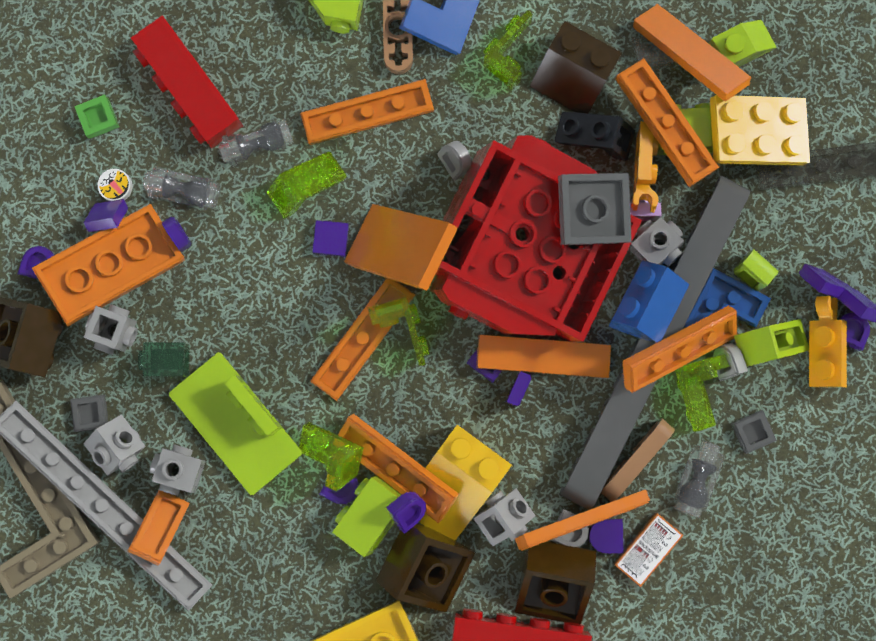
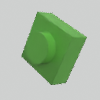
(97, 116)

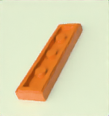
(692, 52)
(367, 112)
(666, 122)
(357, 344)
(679, 349)
(543, 356)
(398, 468)
(582, 520)

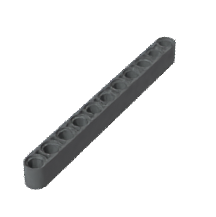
(623, 407)

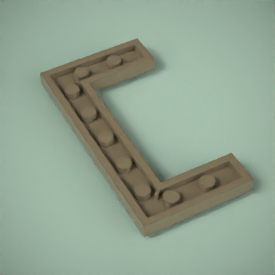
(69, 528)

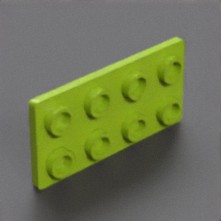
(235, 423)

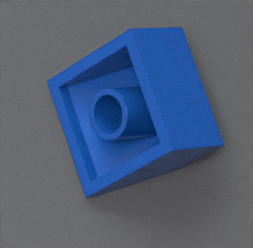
(649, 302)

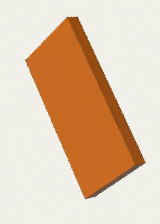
(401, 246)
(108, 265)

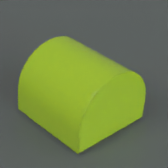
(755, 271)

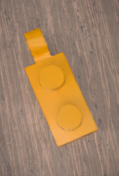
(644, 171)
(827, 346)

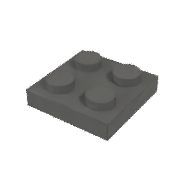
(594, 208)

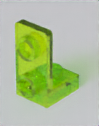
(506, 67)
(303, 181)
(389, 314)
(690, 382)
(337, 453)

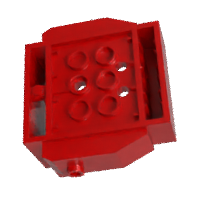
(512, 280)

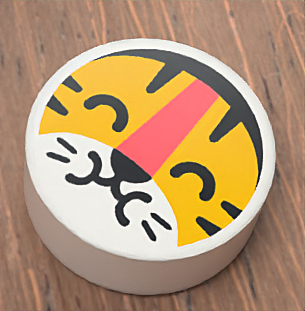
(115, 185)

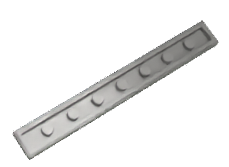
(97, 501)

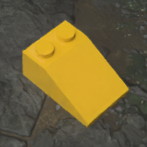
(470, 471)

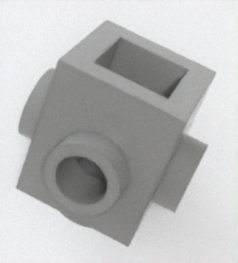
(646, 249)
(99, 327)
(115, 445)
(189, 470)
(510, 513)

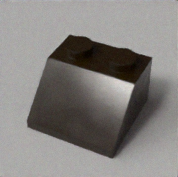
(575, 69)
(28, 336)
(425, 568)
(556, 582)

